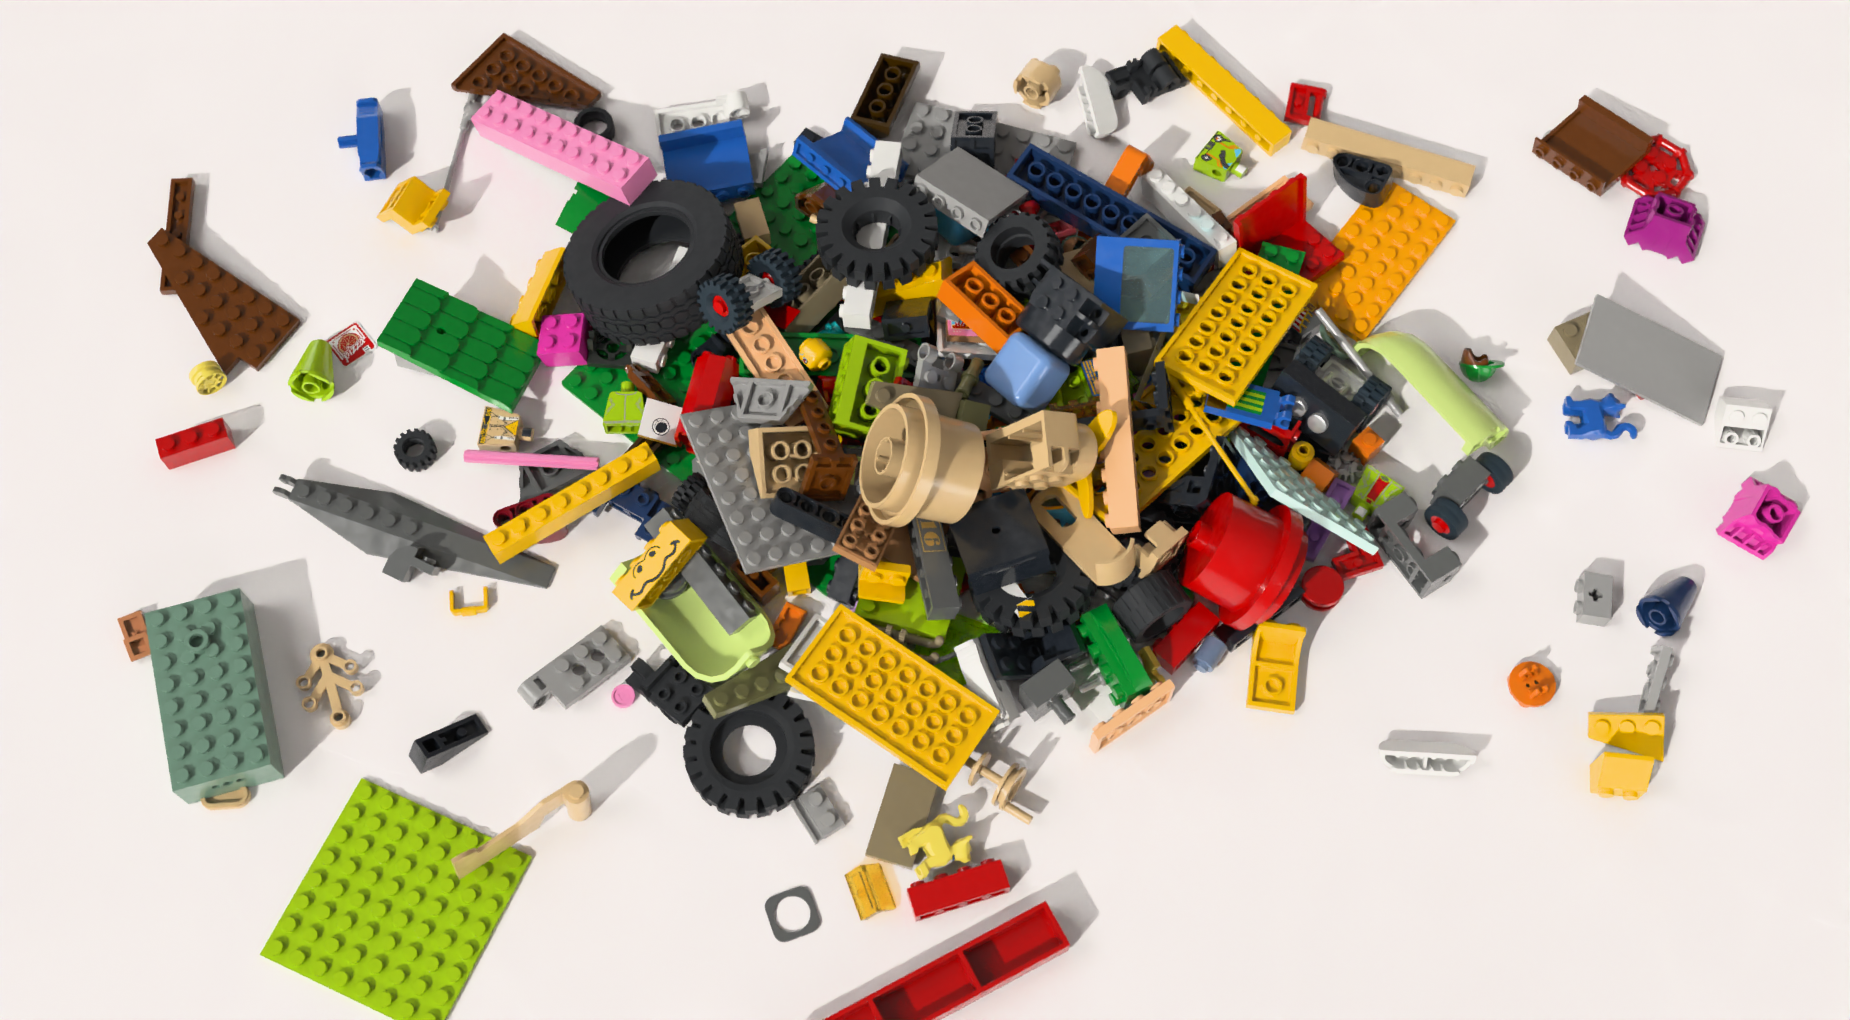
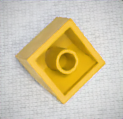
(1620, 775)

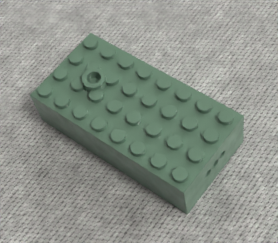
(213, 696)

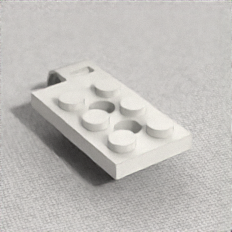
(725, 109)

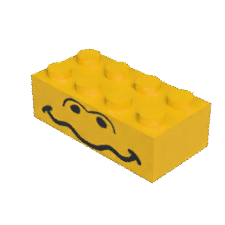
(659, 564)

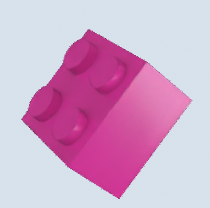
(564, 340)

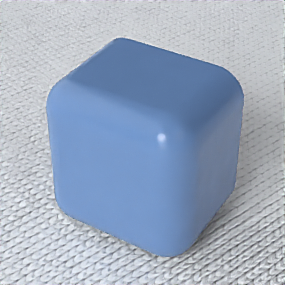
(1026, 373)

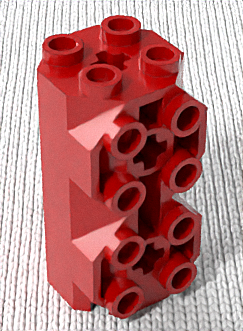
(708, 389)

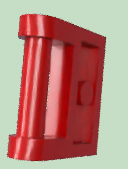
(1299, 100)

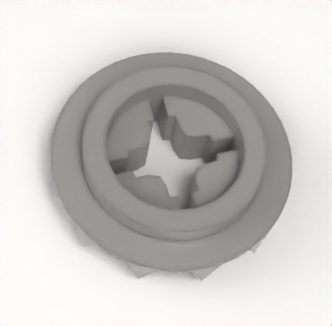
(1354, 471)

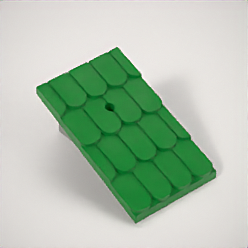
(461, 345)

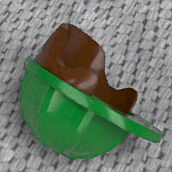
(1478, 368)

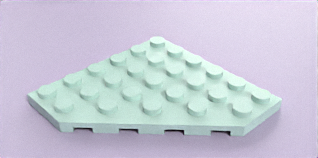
(1297, 492)

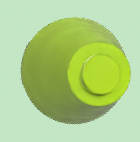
(314, 373)

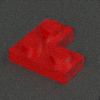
(1357, 562)

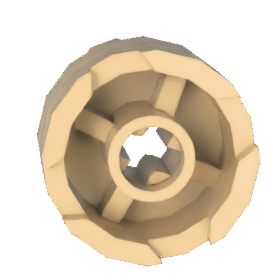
(1037, 83)

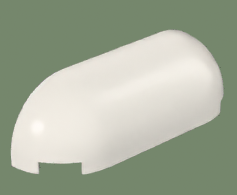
(1096, 102)
(1425, 757)

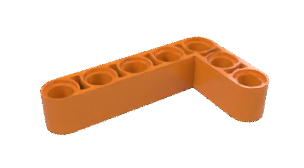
(1127, 170)

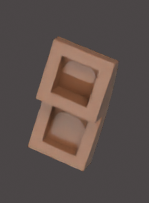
(135, 635)

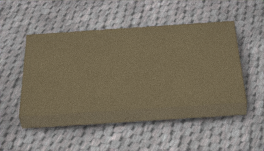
(903, 808)

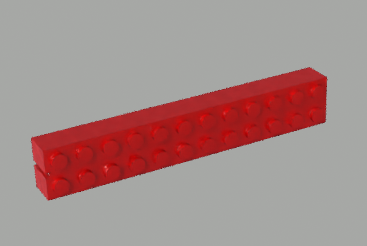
(966, 971)

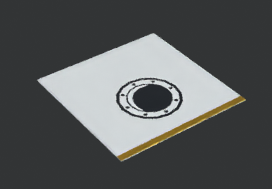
(659, 422)

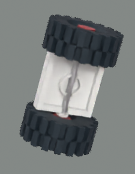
(732, 301)
(1366, 395)

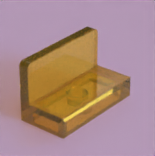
(870, 890)

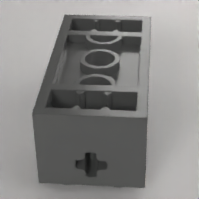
(1389, 527)

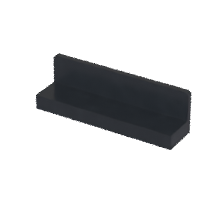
(1235, 638)

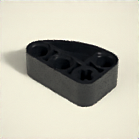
(1363, 179)

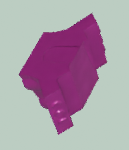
(1665, 226)

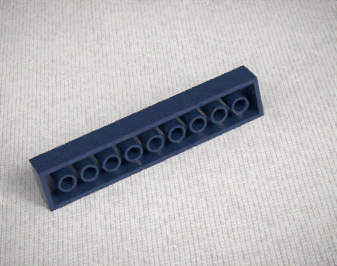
(1099, 209)

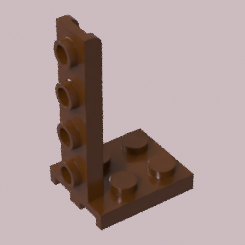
(830, 469)

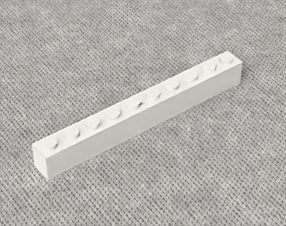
(859, 302)

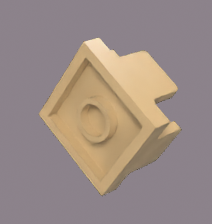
(1167, 545)

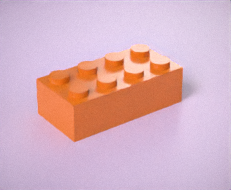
(981, 304)

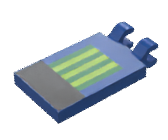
(1256, 407)

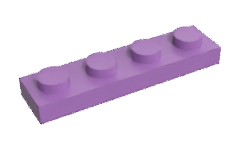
(1318, 534)

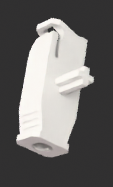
(983, 684)

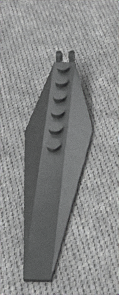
(386, 521)

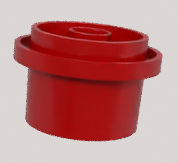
(1244, 559)

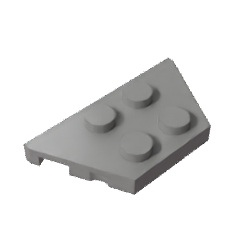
(768, 399)

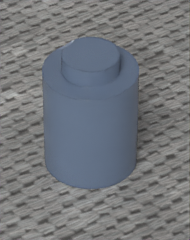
(1209, 654)

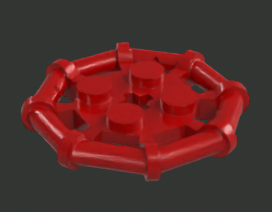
(1666, 170)

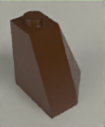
(813, 198)

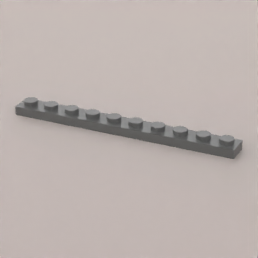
(981, 393)

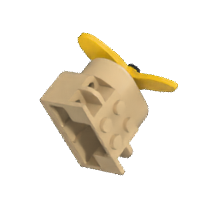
(1049, 452)

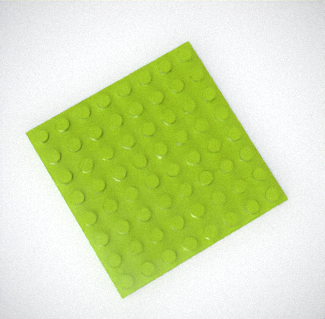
(387, 911)

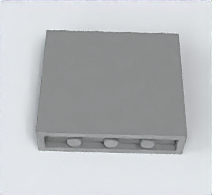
(969, 190)

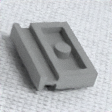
(817, 814)

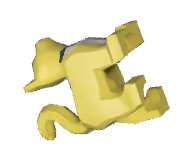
(935, 845)

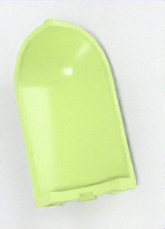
(1439, 387)
(697, 636)

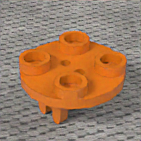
(1536, 694)

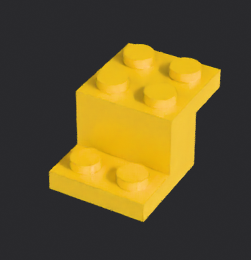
(414, 205)

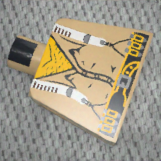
(502, 431)

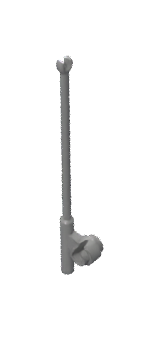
(470, 109)

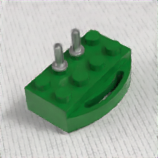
(1114, 656)

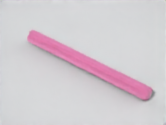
(531, 459)

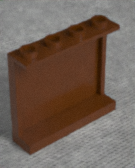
(1593, 146)

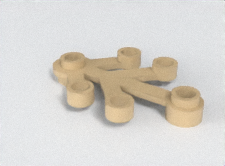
(328, 682)

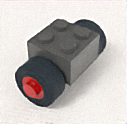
(1460, 487)

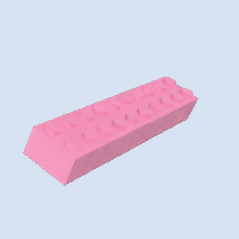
(564, 147)

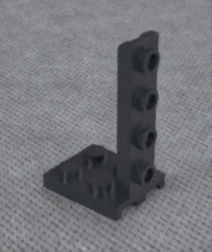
(1155, 417)

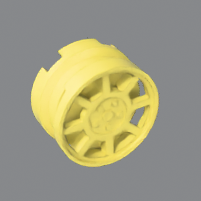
(206, 377)

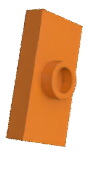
(788, 624)

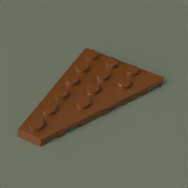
(524, 75)

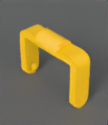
(470, 610)

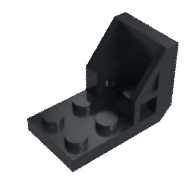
(975, 134)
(1185, 505)
(1023, 657)

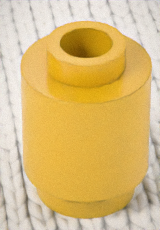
(1301, 455)

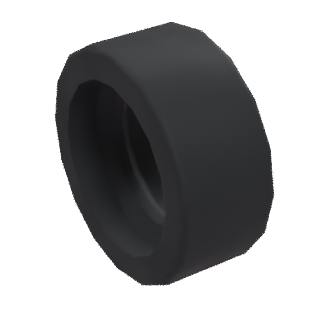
(596, 114)

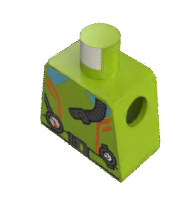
(1220, 159)

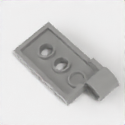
(562, 683)

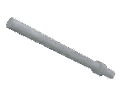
(1354, 356)

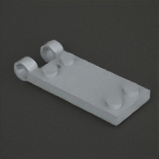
(927, 375)

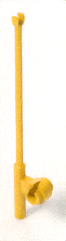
(1185, 395)

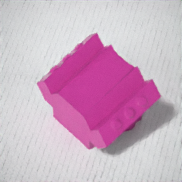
(1759, 518)

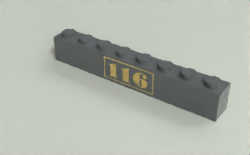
(934, 569)

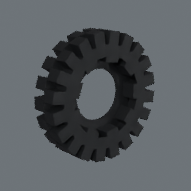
(759, 792)

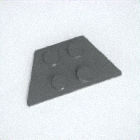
(542, 480)

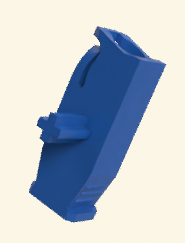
(369, 139)

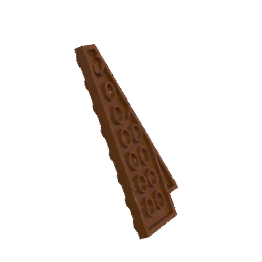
(226, 311)

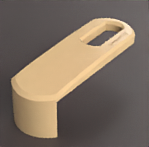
(1085, 540)

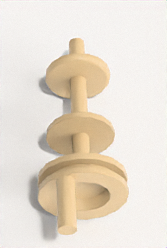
(1007, 785)

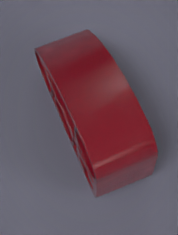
(515, 510)

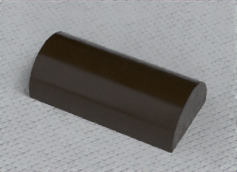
(885, 94)

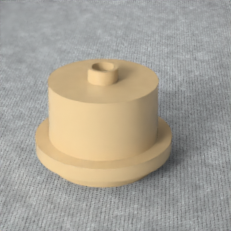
(920, 464)

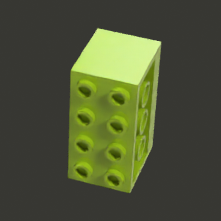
(860, 364)

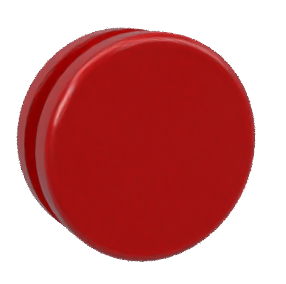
(1322, 588)

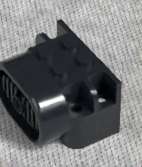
(1068, 317)

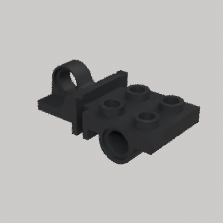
(1146, 77)
(669, 689)

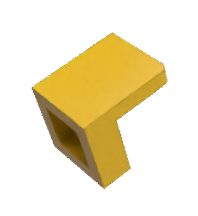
(797, 579)

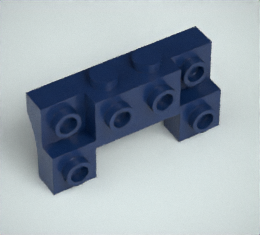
(637, 504)

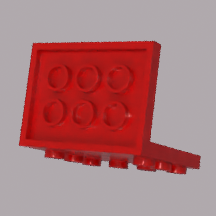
(1283, 222)

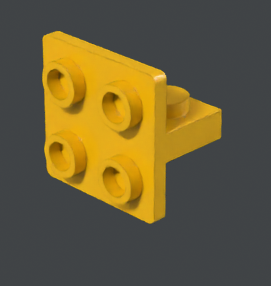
(884, 584)

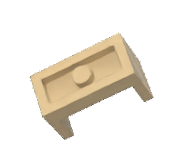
(752, 220)

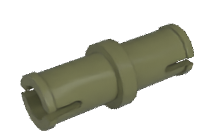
(970, 377)

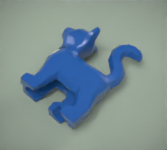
(1592, 420)

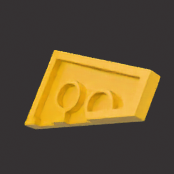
(1630, 731)

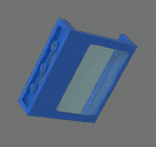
(1140, 280)

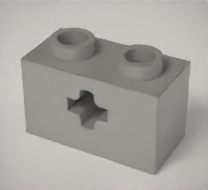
(1593, 599)

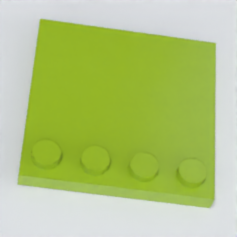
(912, 613)

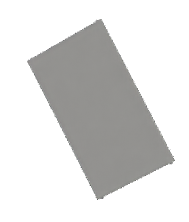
(1648, 360)

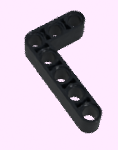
(808, 514)

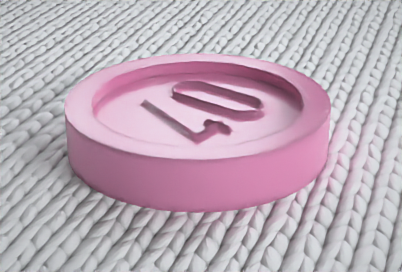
(623, 696)

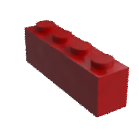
(958, 889)

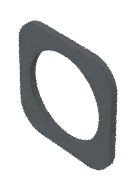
(812, 925)

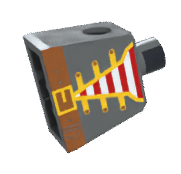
(1304, 326)

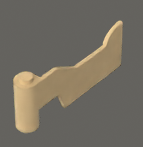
(573, 795)

